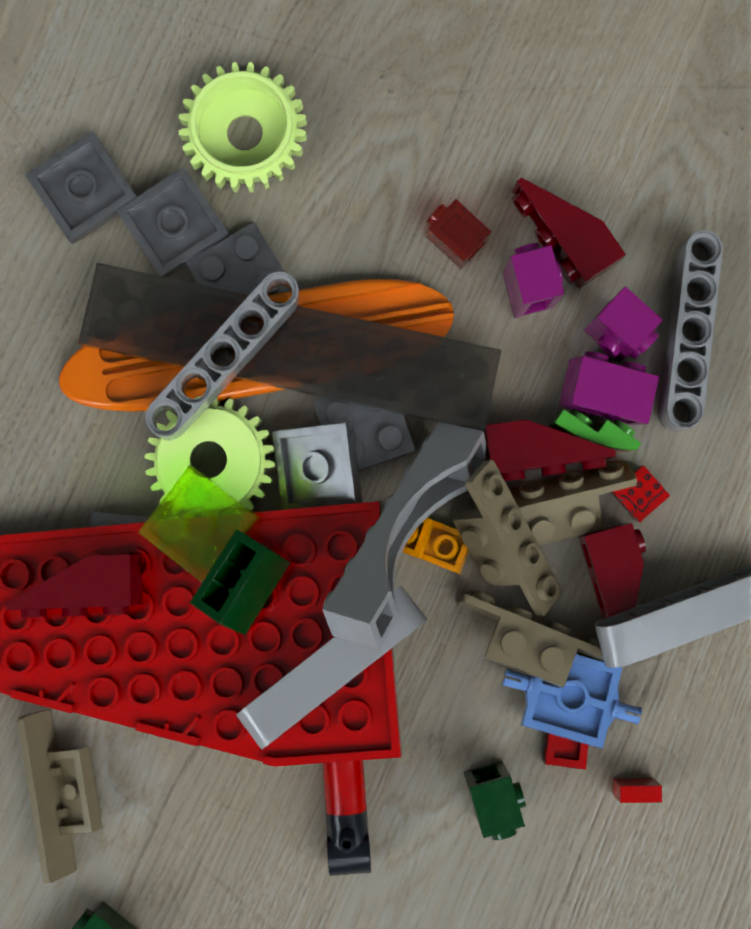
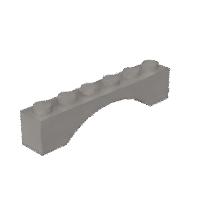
(364, 600)

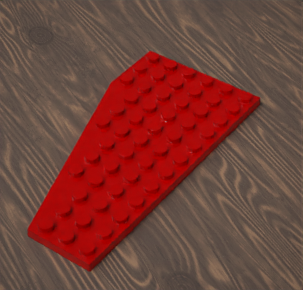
(180, 670)

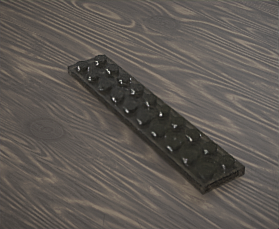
(308, 354)

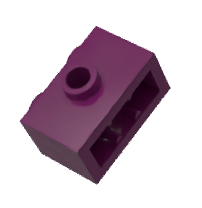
(533, 280)
(624, 326)
(609, 389)

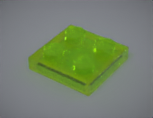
(196, 522)

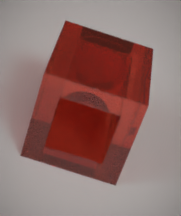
(457, 232)

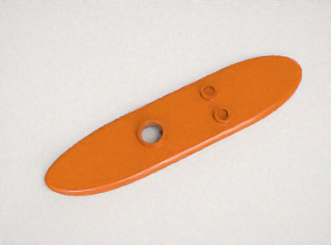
(132, 383)

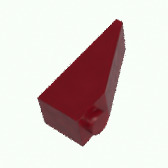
(614, 566)

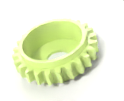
(233, 97)
(238, 438)

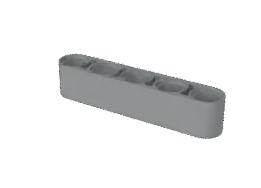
(700, 314)
(231, 336)
(675, 619)
(321, 677)

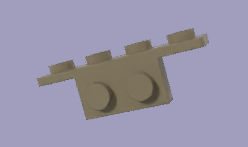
(570, 502)
(503, 541)
(530, 646)
(59, 793)

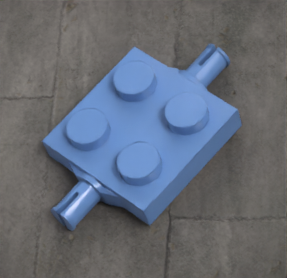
(580, 708)

